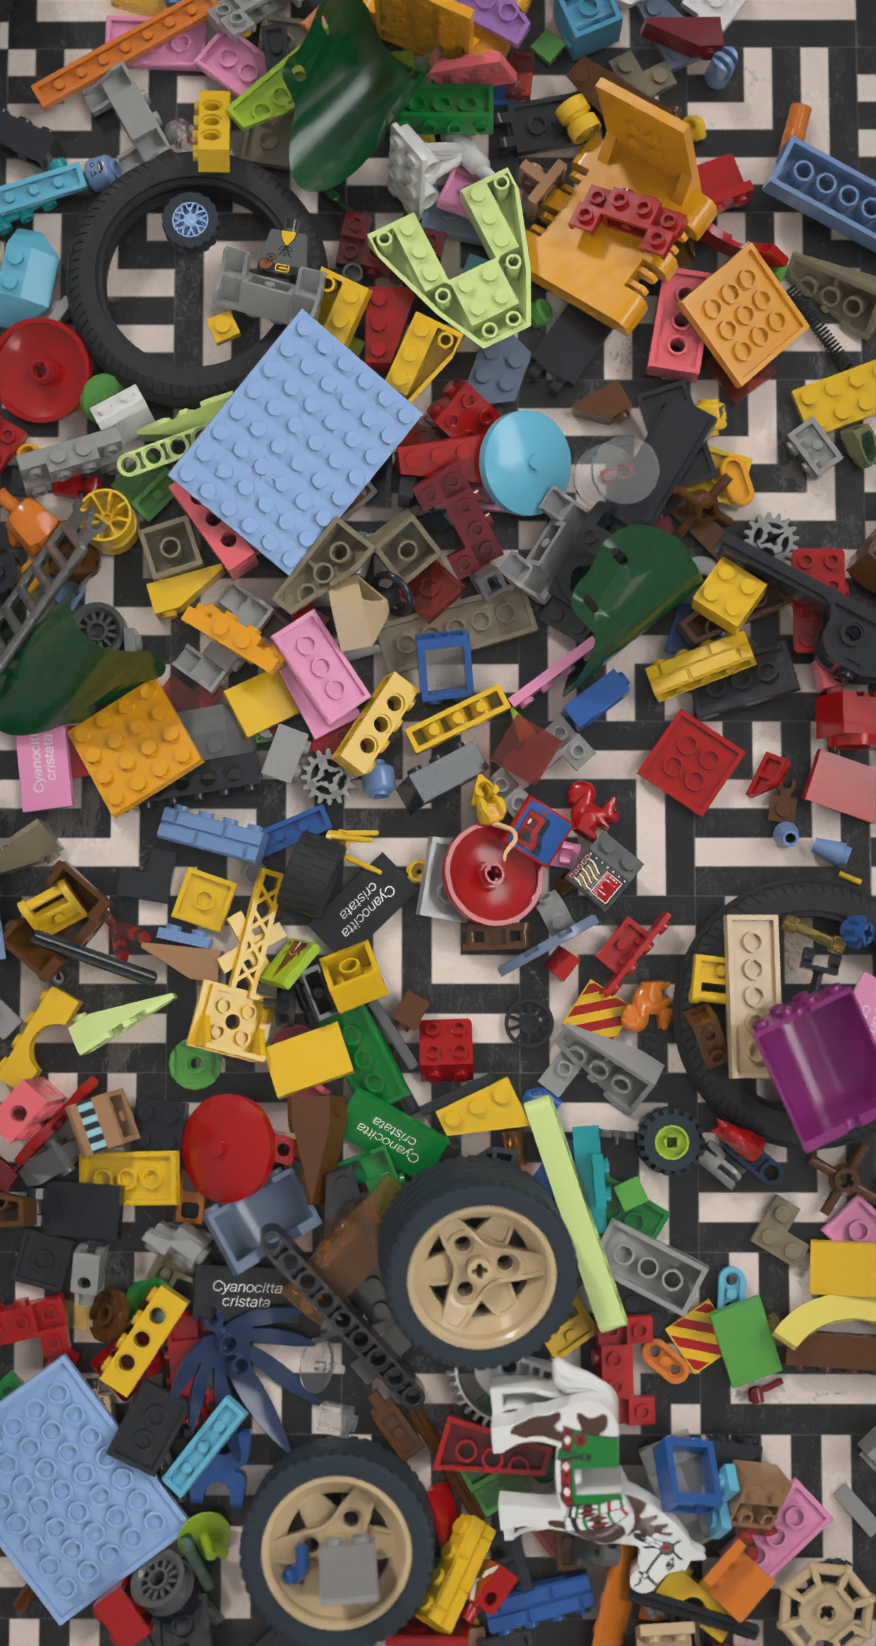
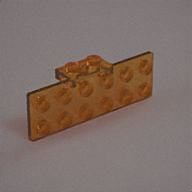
(350, 1250)

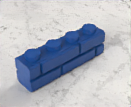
(547, 1600)

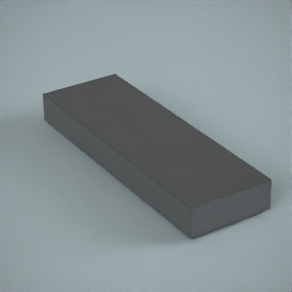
(393, 1034)

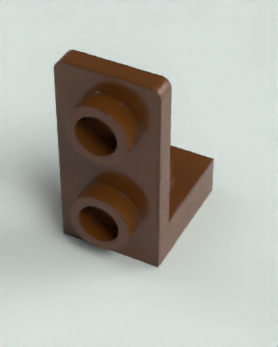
(707, 1034)

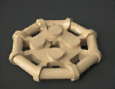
(826, 1595)

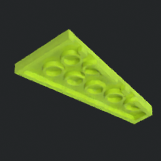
(267, 97)

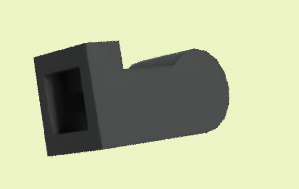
(488, 581)
(594, 1554)

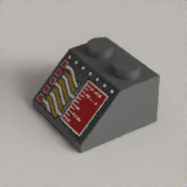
(604, 871)

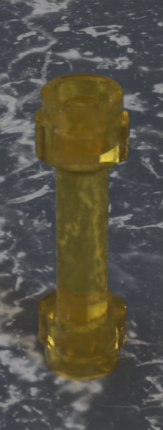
(792, 924)

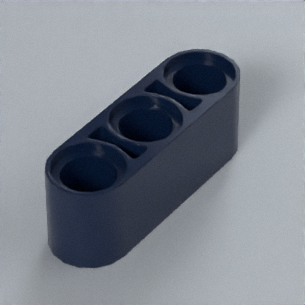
(757, 1167)

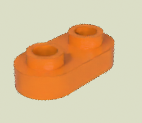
(664, 1360)

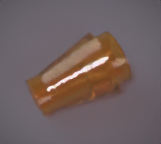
(515, 1140)

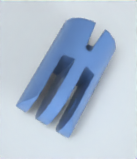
(721, 68)

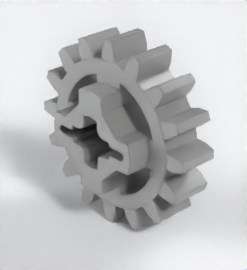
(765, 530)
(334, 788)

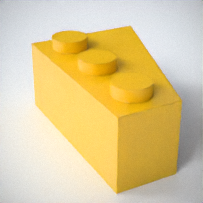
(484, 1110)

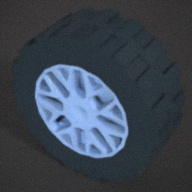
(191, 223)

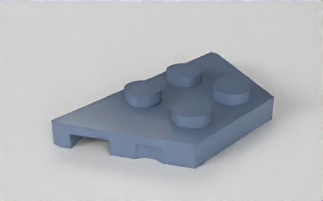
(500, 371)

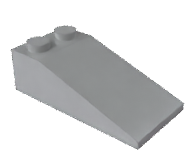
(653, 1267)
(348, 1570)

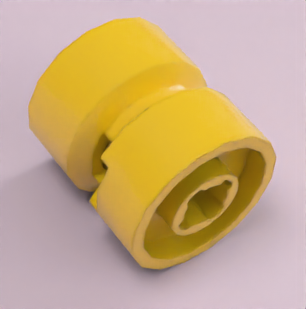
(576, 116)

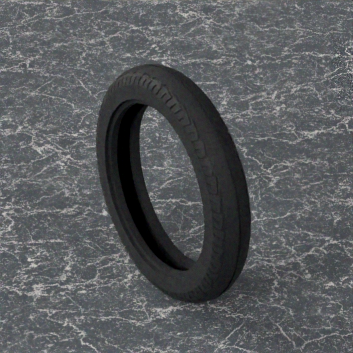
(104, 227)
(730, 1096)

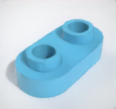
(730, 1292)

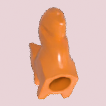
(648, 1001)

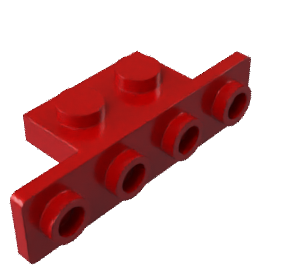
(625, 947)

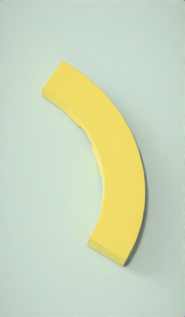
(821, 1312)

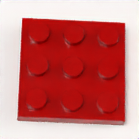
(691, 763)

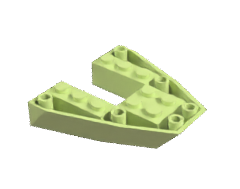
(488, 299)

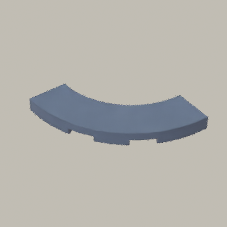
(548, 945)

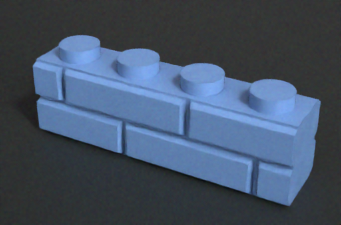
(213, 835)

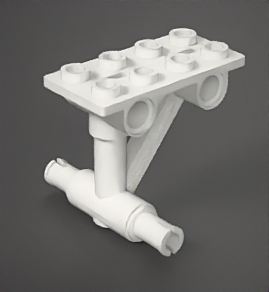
(418, 165)

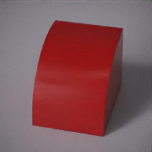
(561, 963)

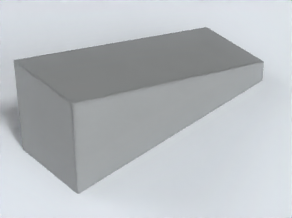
(856, 1509)

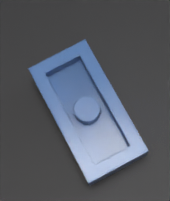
(174, 933)

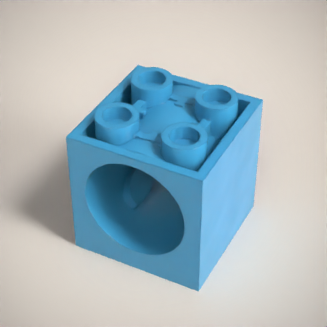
(587, 24)

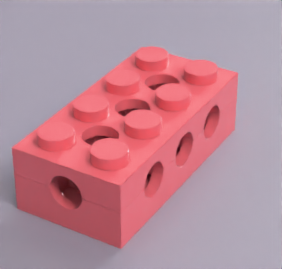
(666, 334)
(235, 559)
(28, 1108)

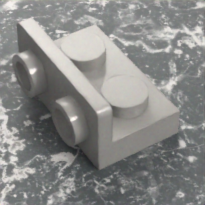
(814, 448)

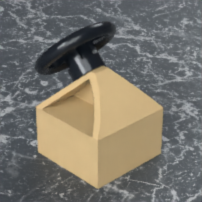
(363, 609)

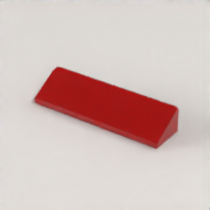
(443, 1510)

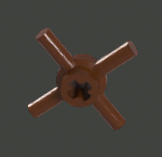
(703, 505)
(835, 1183)

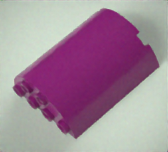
(820, 1063)

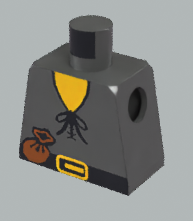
(284, 252)

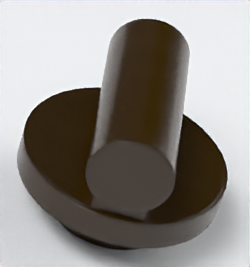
(564, 886)

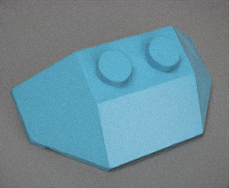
(26, 277)

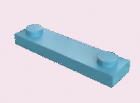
(41, 188)
(204, 1446)

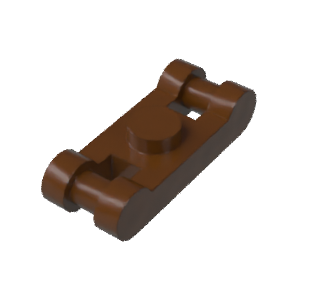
(497, 937)

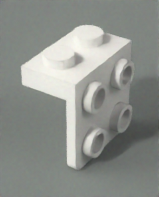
(124, 410)

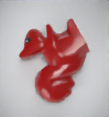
(586, 814)
(741, 1140)

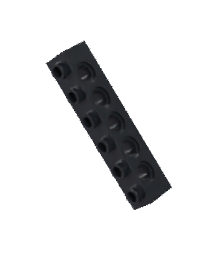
(220, 767)

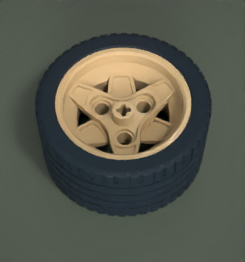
(512, 1319)
(298, 1484)

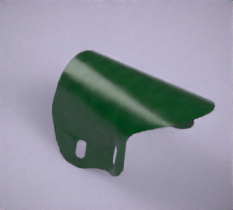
(348, 94)
(630, 594)
(65, 673)

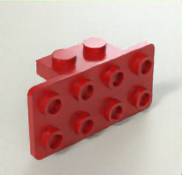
(826, 567)

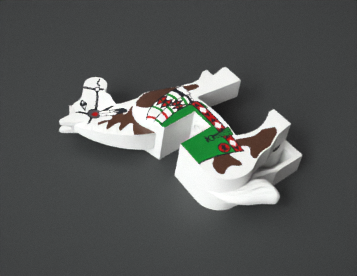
(591, 1488)

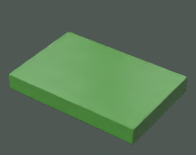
(745, 1341)

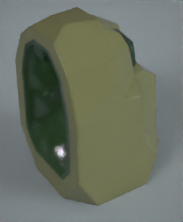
(860, 444)

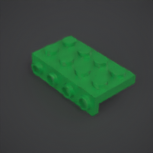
(450, 109)

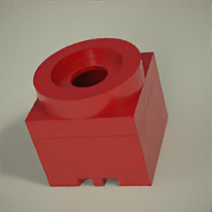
(847, 720)

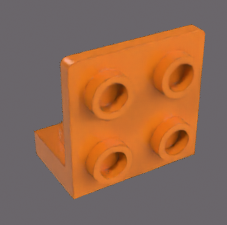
(736, 1582)

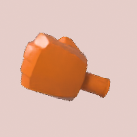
(28, 523)

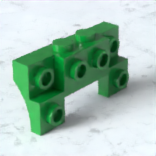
(373, 1166)

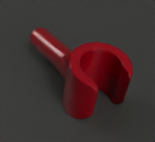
(756, 1392)

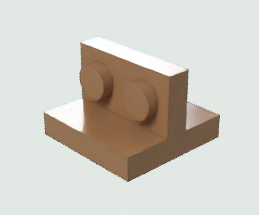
(538, 184)

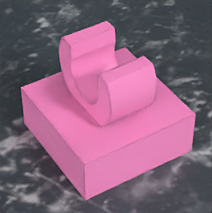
(567, 856)

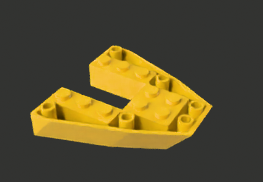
(424, 349)

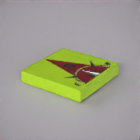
(290, 963)

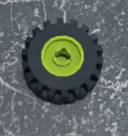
(669, 1141)

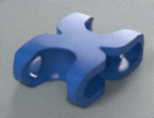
(226, 1471)

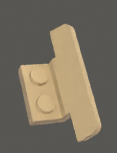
(665, 1634)

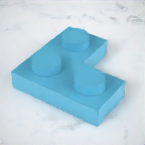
(719, 1522)

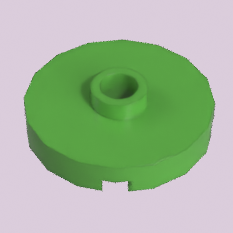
(96, 391)
(188, 1076)

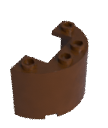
(19, 932)

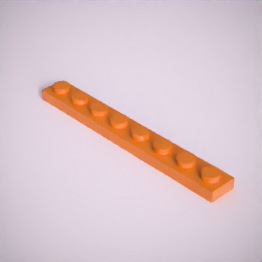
(124, 48)

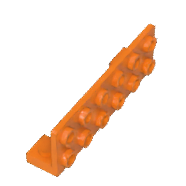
(615, 1608)

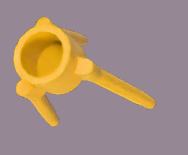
(346, 836)

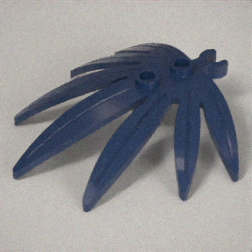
(230, 1354)

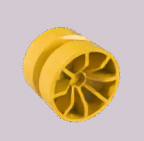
(120, 520)

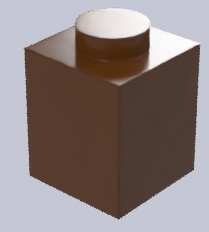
(410, 1011)

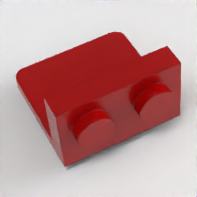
(723, 183)
(461, 411)
(446, 1050)
(128, 1362)

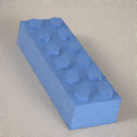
(825, 191)

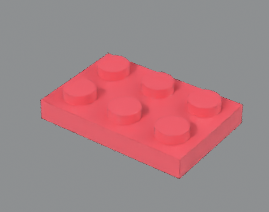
(477, 69)

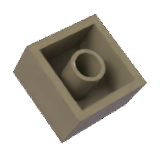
(404, 546)
(171, 548)

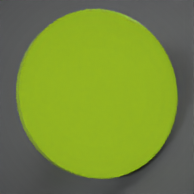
(210, 1533)

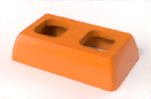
(194, 1197)

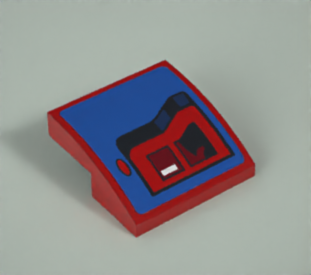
(539, 831)

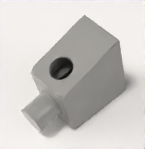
(89, 1270)

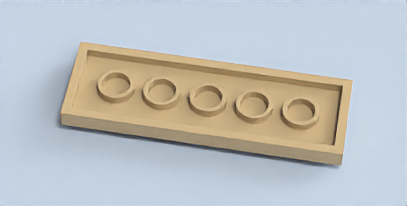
(751, 987)

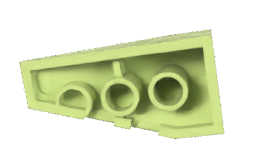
(184, 420)
(100, 1027)

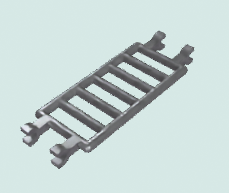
(80, 542)

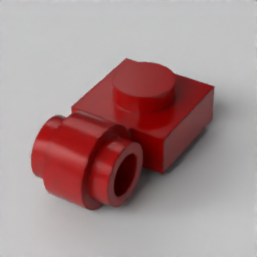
(72, 487)

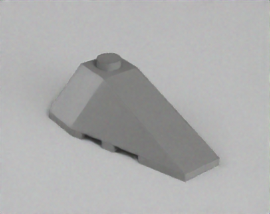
(617, 1068)

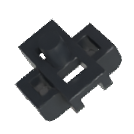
(284, 1006)

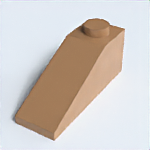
(190, 961)

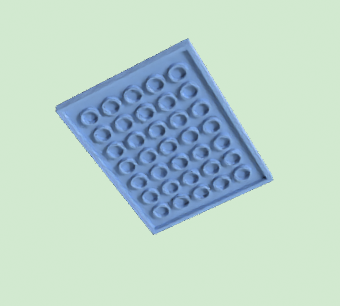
(295, 442)
(66, 1507)

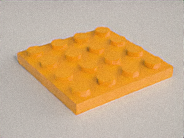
(743, 315)
(135, 747)

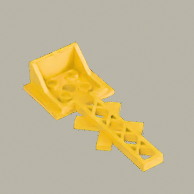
(218, 1001)

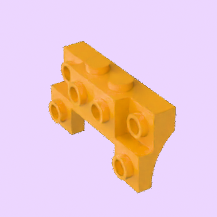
(234, 637)

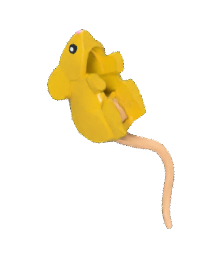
(490, 807)

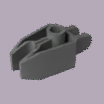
(54, 1159)

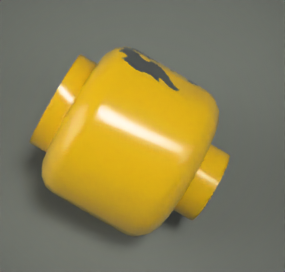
(716, 409)

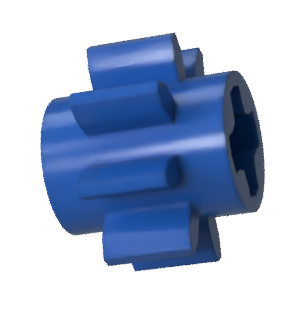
(857, 931)

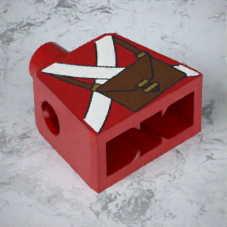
(488, 1590)

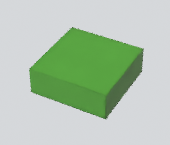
(548, 47)
(630, 1193)

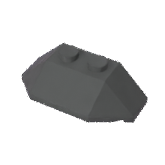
(216, 732)

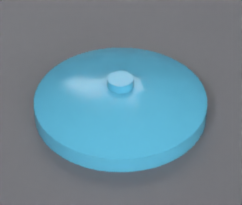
(522, 460)

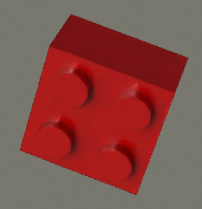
(123, 1615)

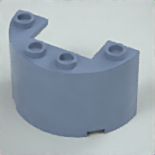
(238, 1224)

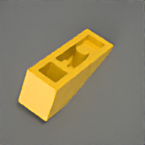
(179, 592)

